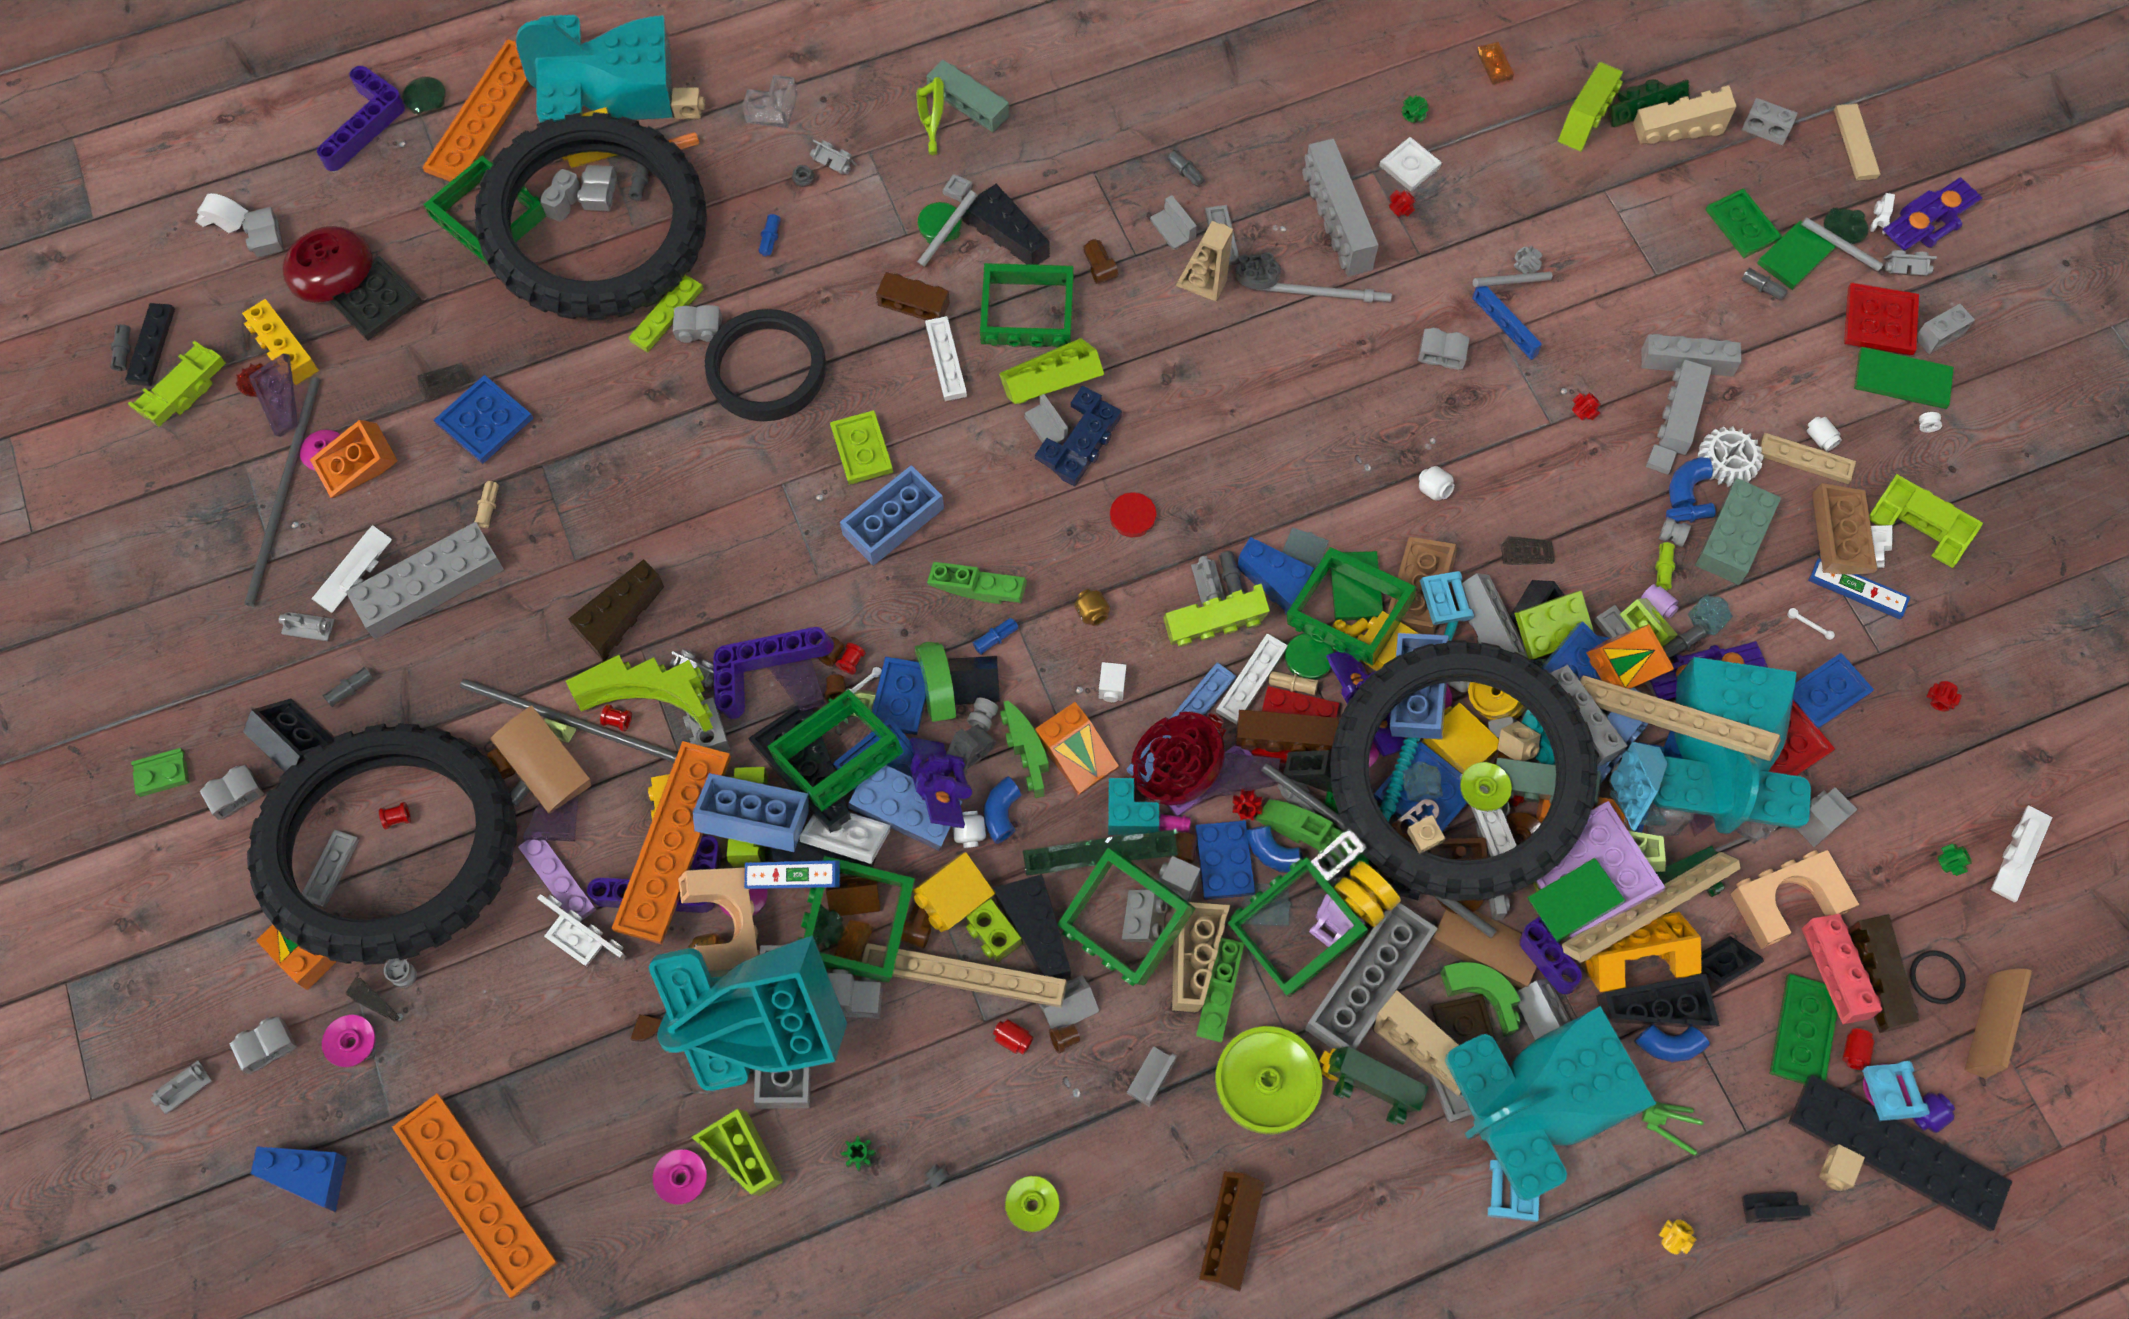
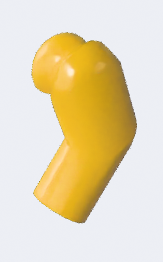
(1352, 630)

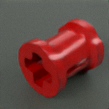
(850, 658)
(615, 718)
(394, 815)

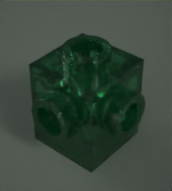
(828, 927)

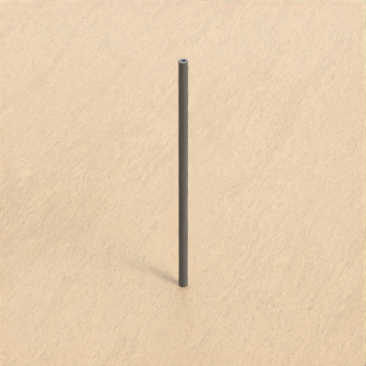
(282, 492)
(569, 720)
(1335, 818)

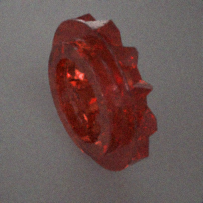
(243, 383)

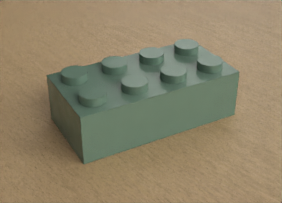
(1737, 531)

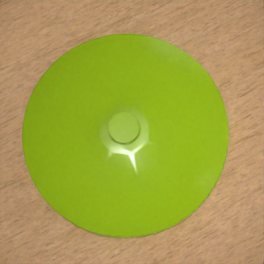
(1268, 1080)

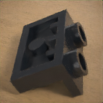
(1774, 1208)

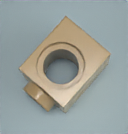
(687, 103)
(1519, 742)
(1425, 834)
(1841, 1168)

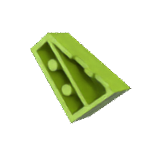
(741, 1152)

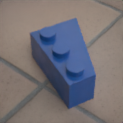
(1279, 573)
(302, 1172)

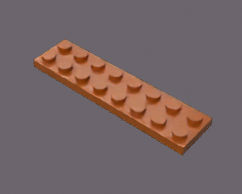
(480, 115)
(668, 846)
(475, 1196)

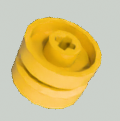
(1492, 705)
(1367, 894)

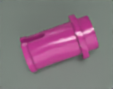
(1181, 823)

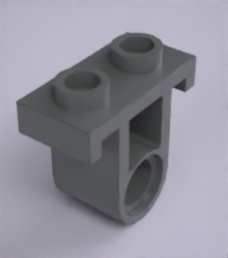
(971, 745)

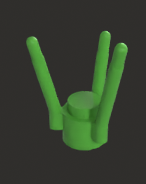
(1658, 1115)

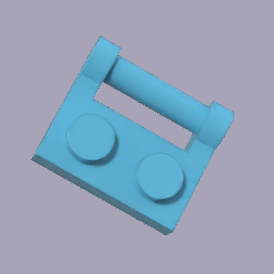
(1440, 600)
(1887, 1092)
(1518, 1208)

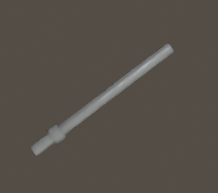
(1367, 295)

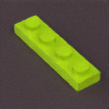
(662, 316)

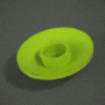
(1492, 778)
(1031, 1189)

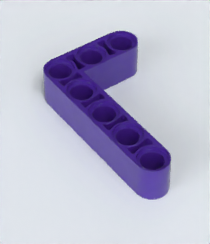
(381, 110)
(761, 658)
(616, 887)
(1548, 946)

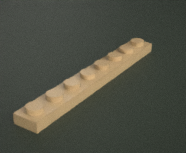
(1682, 719)
(1676, 892)
(971, 976)

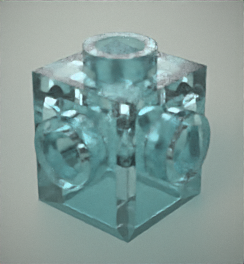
(1711, 614)
(1422, 782)

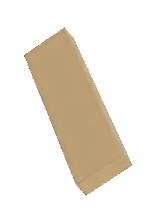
(1857, 142)
(1807, 458)

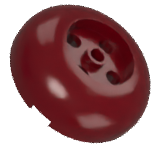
(326, 263)
(1194, 756)

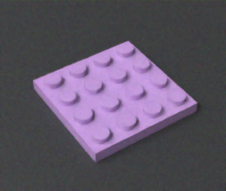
(1617, 854)

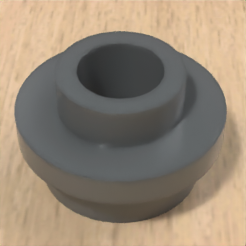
(799, 172)
(936, 1175)

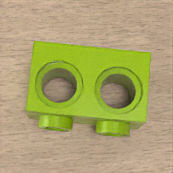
(998, 928)

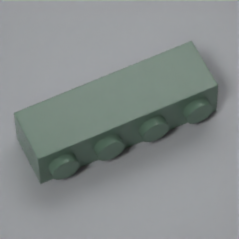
(970, 96)
(1535, 780)

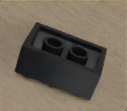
(285, 732)

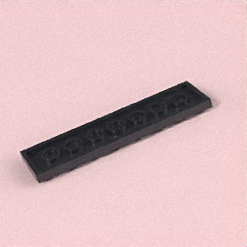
(1901, 1153)

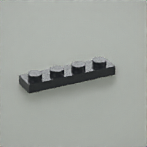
(150, 344)

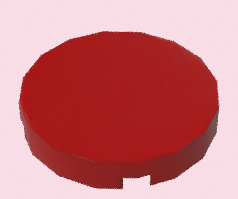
(1133, 514)

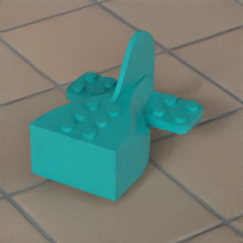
(617, 70)
(1723, 780)
(759, 1016)
(1550, 1095)

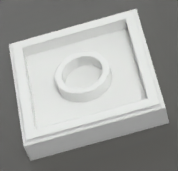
(1410, 164)

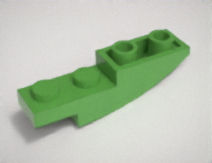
(977, 585)
(1027, 744)
(1301, 825)
(1220, 990)

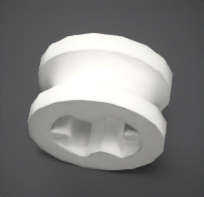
(1930, 422)

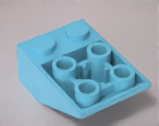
(1638, 779)

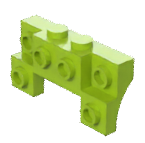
(181, 386)
(1929, 515)

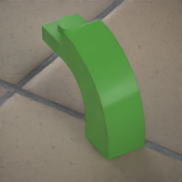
(936, 681)
(1481, 979)

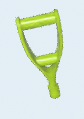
(931, 122)

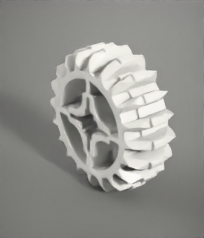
(1724, 443)

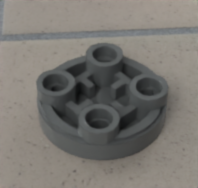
(1258, 271)

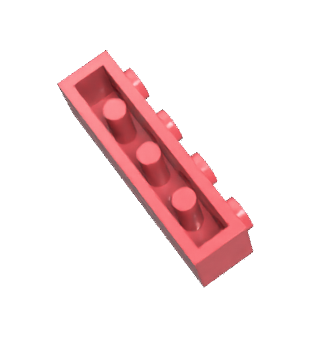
(1841, 969)

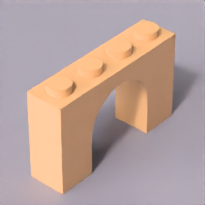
(1815, 873)
(726, 889)

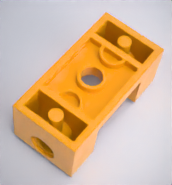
(1666, 936)

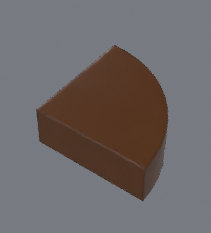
(645, 1028)

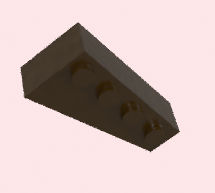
(616, 609)
(1887, 975)

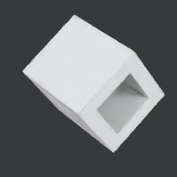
(1112, 682)

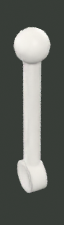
(1793, 613)
(876, 672)

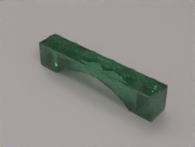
(1089, 852)

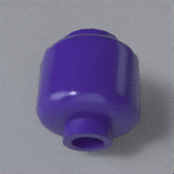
(1940, 1113)

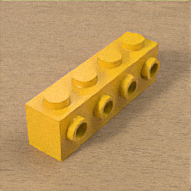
(278, 339)

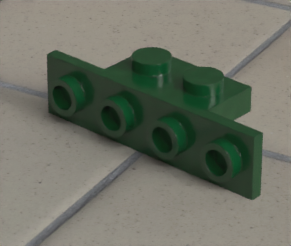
(1644, 96)

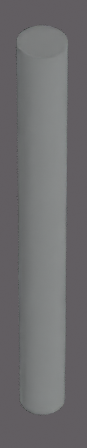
(947, 228)
(1842, 244)
(1512, 279)

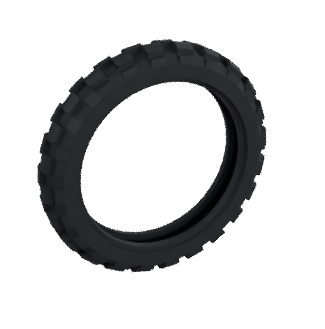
(581, 134)
(1512, 675)
(415, 930)

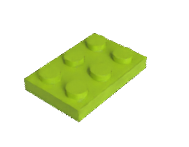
(861, 447)
(1549, 623)

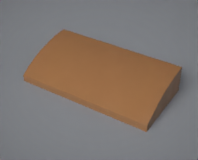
(1844, 530)
(1421, 560)
(540, 760)
(1471, 945)
(1998, 1022)

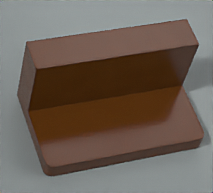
(854, 896)

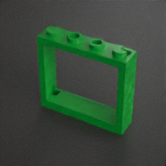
(460, 187)
(1026, 275)
(1368, 575)
(855, 770)
(1261, 900)
(1169, 934)
(853, 967)

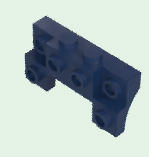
(1085, 440)

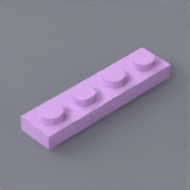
(557, 877)

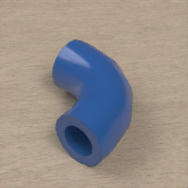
(1685, 478)
(997, 809)
(1269, 851)
(1672, 1048)

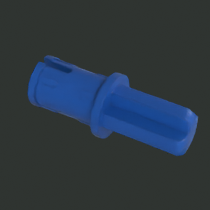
(769, 235)
(1691, 512)
(995, 635)

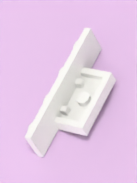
(352, 568)
(2021, 853)
(576, 938)

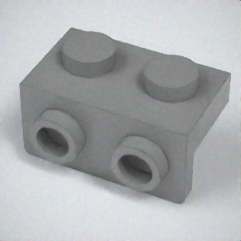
(1143, 917)

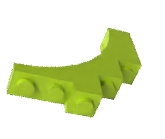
(617, 681)

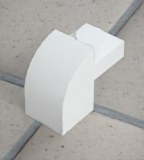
(222, 212)

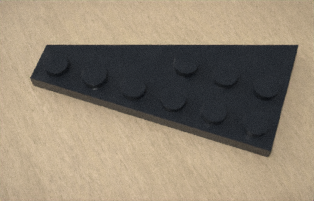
(811, 762)

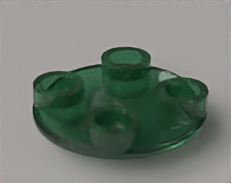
(424, 94)
(1847, 224)

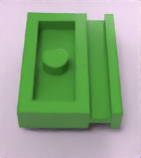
(160, 772)

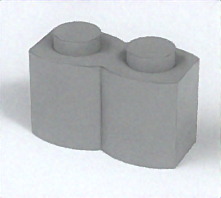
(597, 188)
(560, 195)
(263, 232)
(696, 322)
(1443, 348)
(231, 792)
(263, 1045)

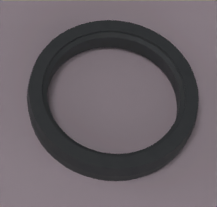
(754, 321)

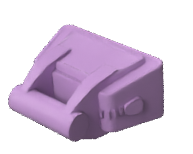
(1332, 918)

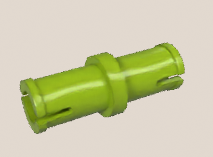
(1665, 565)

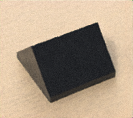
(974, 679)
(1727, 962)

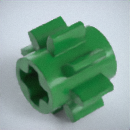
(1415, 109)
(1954, 859)
(859, 1146)

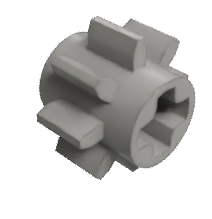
(1528, 260)

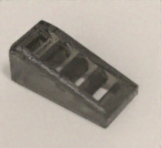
(438, 390)
(1512, 553)
(1321, 866)
(363, 994)

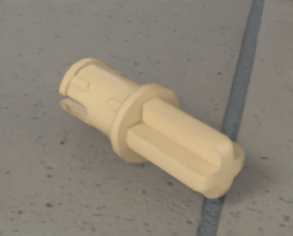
(486, 504)
(1294, 682)

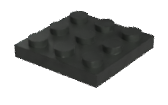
(376, 300)

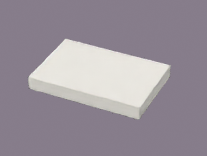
(856, 838)

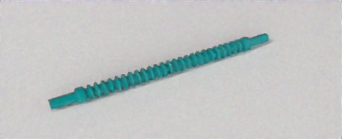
(1388, 806)

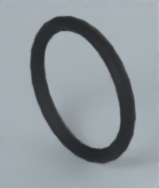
(1934, 1000)

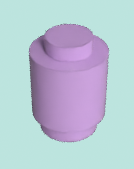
(1661, 600)

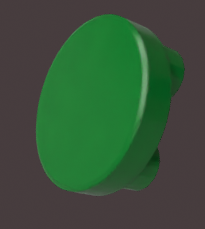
(934, 217)
(1308, 657)

